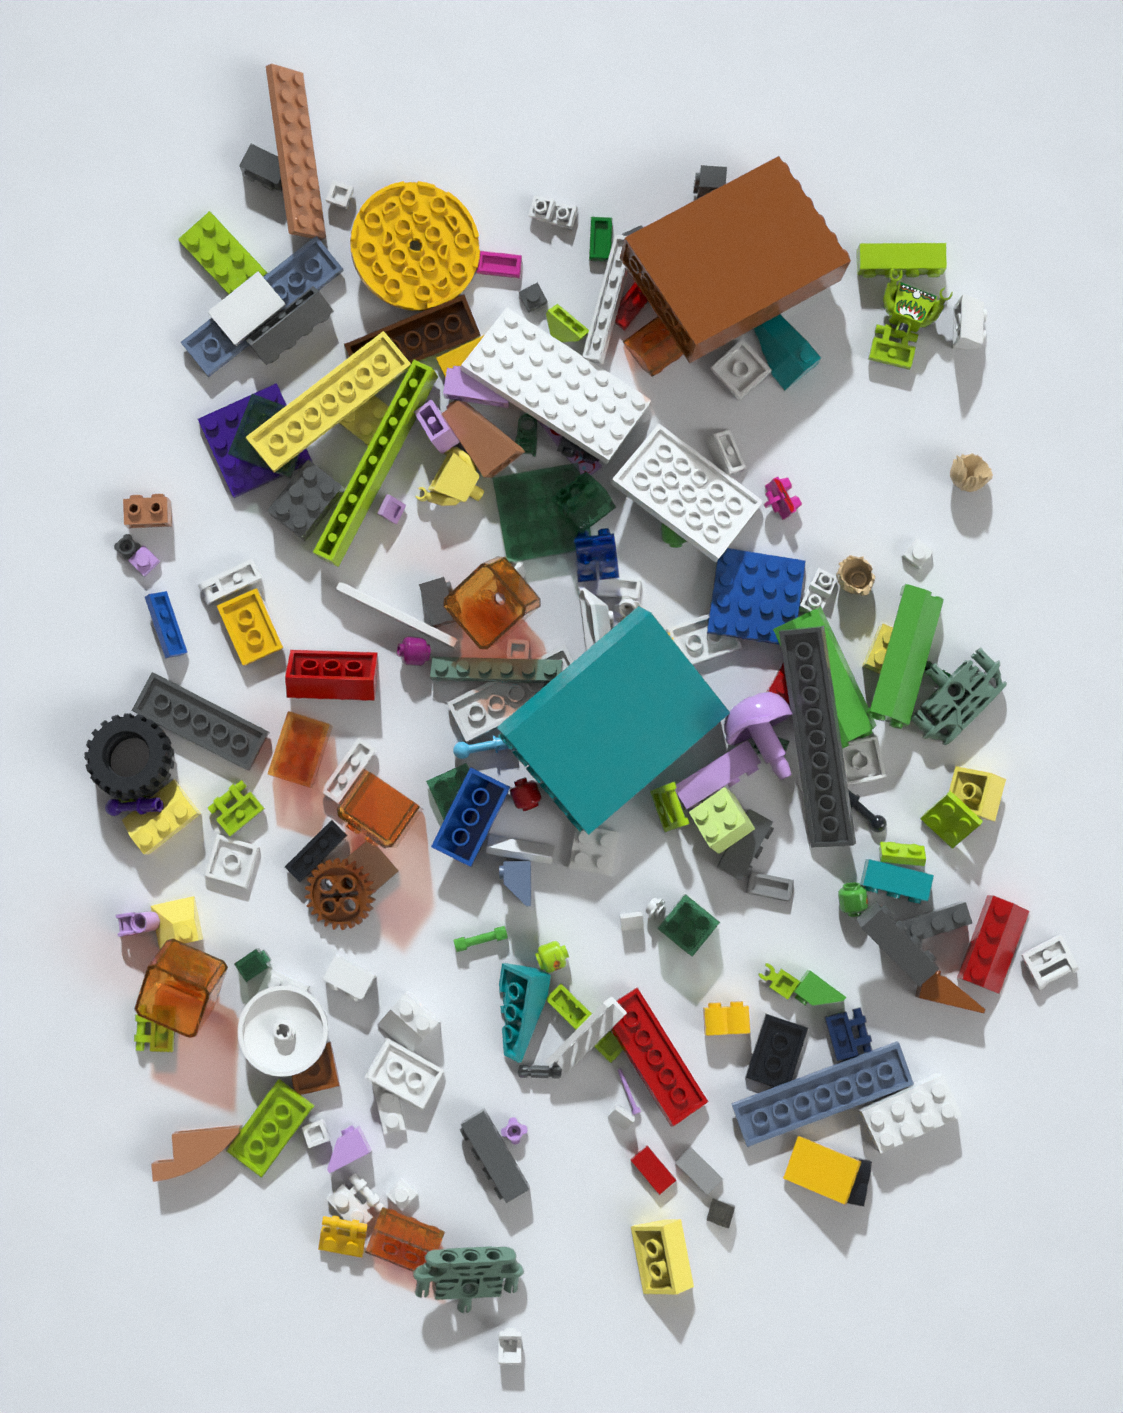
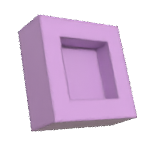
(391, 509)
(144, 560)

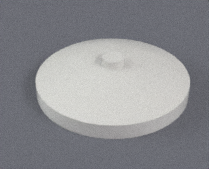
(283, 1030)

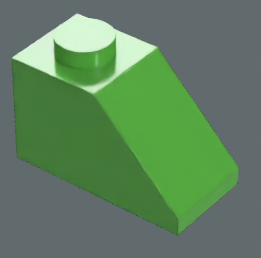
(816, 991)

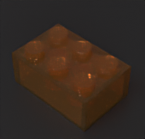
(300, 749)

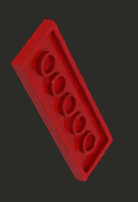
(657, 1060)

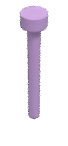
(635, 1110)

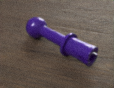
(142, 805)

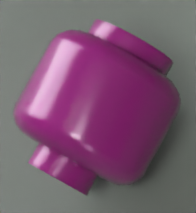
(414, 651)

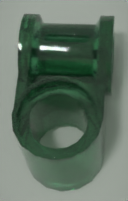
(527, 438)

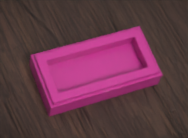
(499, 264)

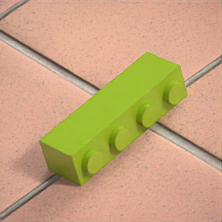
(911, 258)

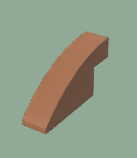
(193, 1150)

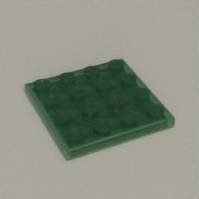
(529, 516)

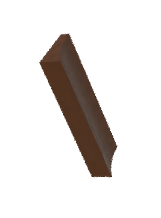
(427, 331)

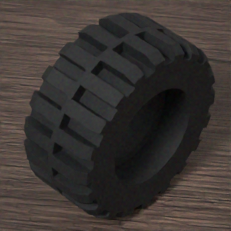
(114, 733)

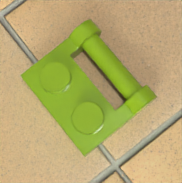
(669, 807)

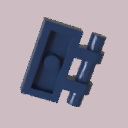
(842, 1037)

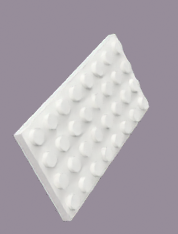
(556, 385)

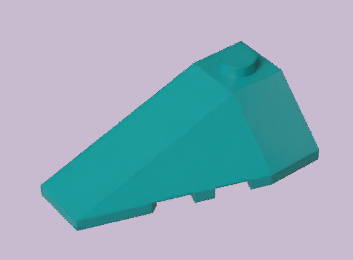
(786, 351)
(523, 1000)

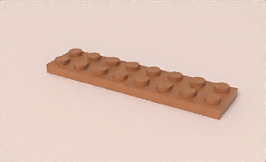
(295, 152)

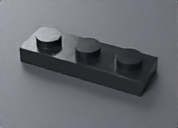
(316, 851)

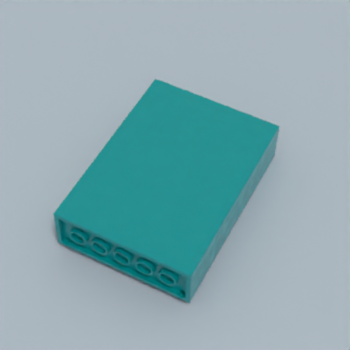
(612, 720)

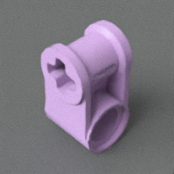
(137, 923)

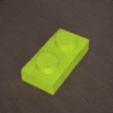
(902, 853)

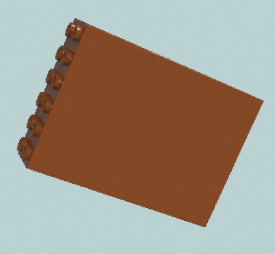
(734, 258)

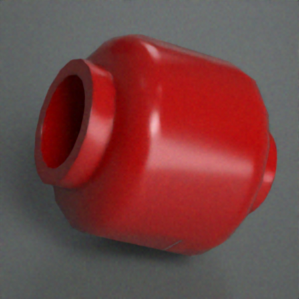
(525, 794)

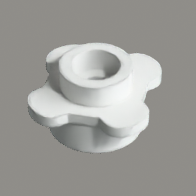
(626, 600)
(655, 908)

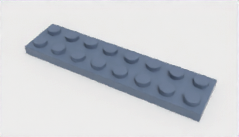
(294, 276)
(822, 1093)

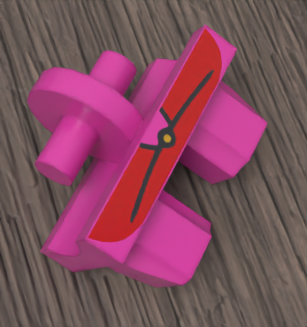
(779, 498)

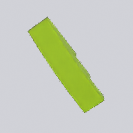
(577, 1014)

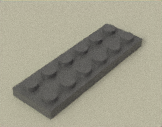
(200, 721)

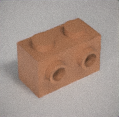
(147, 512)

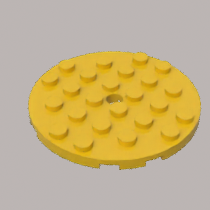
(419, 214)

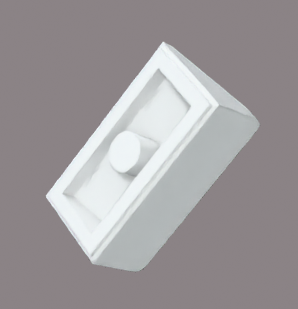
(725, 452)

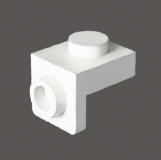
(510, 1347)

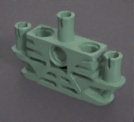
(977, 697)
(468, 1274)

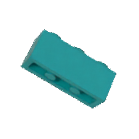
(896, 881)

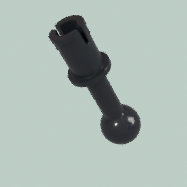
(876, 822)

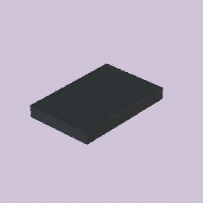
(776, 1051)

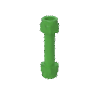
(499, 933)

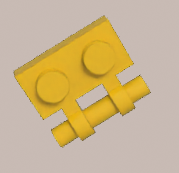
(340, 1240)

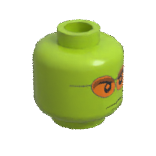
(552, 956)

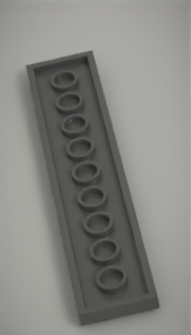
(817, 736)

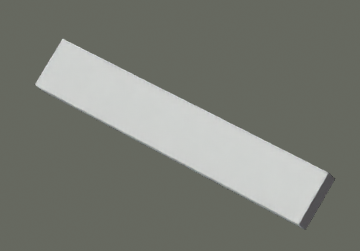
(606, 305)
(397, 615)

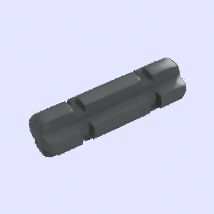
(539, 1071)

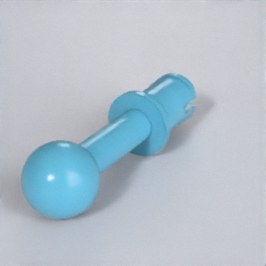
(463, 750)

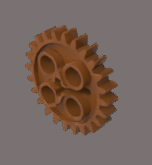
(342, 913)

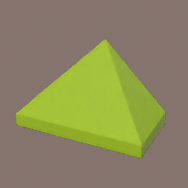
(564, 325)

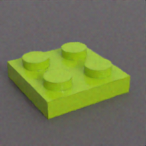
(951, 819)

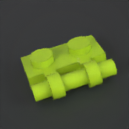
(892, 352)
(240, 813)
(160, 1039)

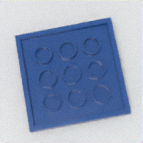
(754, 595)

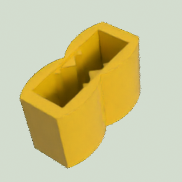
(726, 1019)

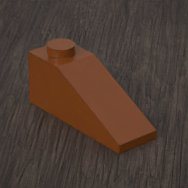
(944, 991)

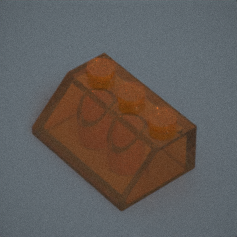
(653, 347)
(402, 1239)

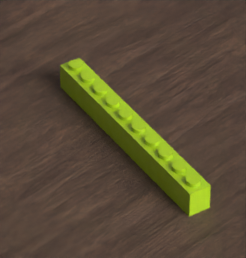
(375, 463)

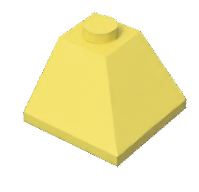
(178, 921)

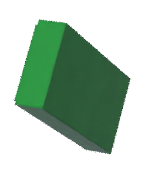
(600, 238)

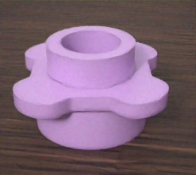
(513, 1124)

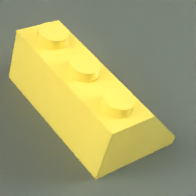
(155, 828)
(662, 1257)

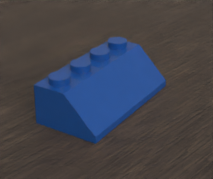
(471, 817)

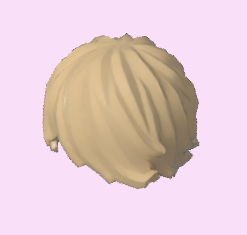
(970, 472)
(855, 575)

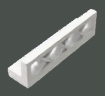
(587, 1035)

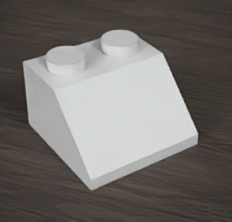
(968, 323)
(408, 1022)

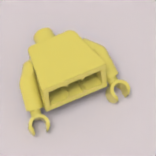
(454, 480)

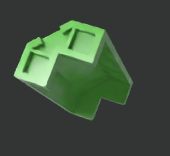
(906, 656)
(849, 701)

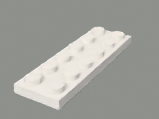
(495, 701)

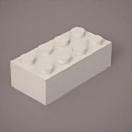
(909, 1112)

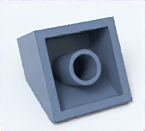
(517, 879)

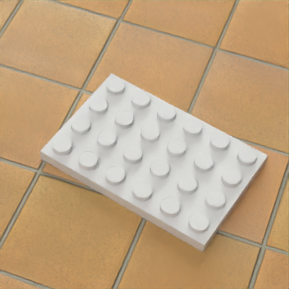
(686, 492)

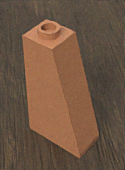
(482, 440)

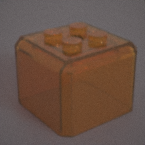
(475, 602)
(378, 811)
(180, 988)

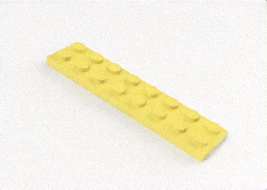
(328, 401)

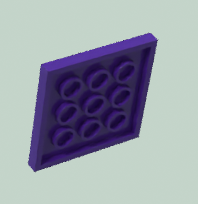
(220, 431)

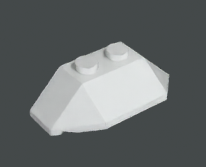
(595, 617)

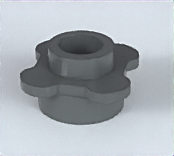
(121, 546)

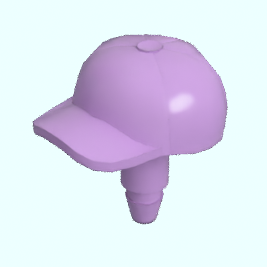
(755, 720)

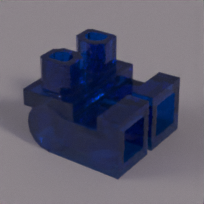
(594, 549)

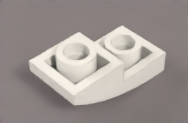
(553, 213)
(818, 591)

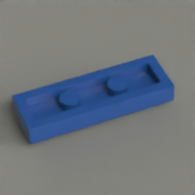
(165, 624)

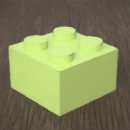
(721, 820)

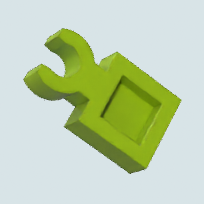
(782, 982)

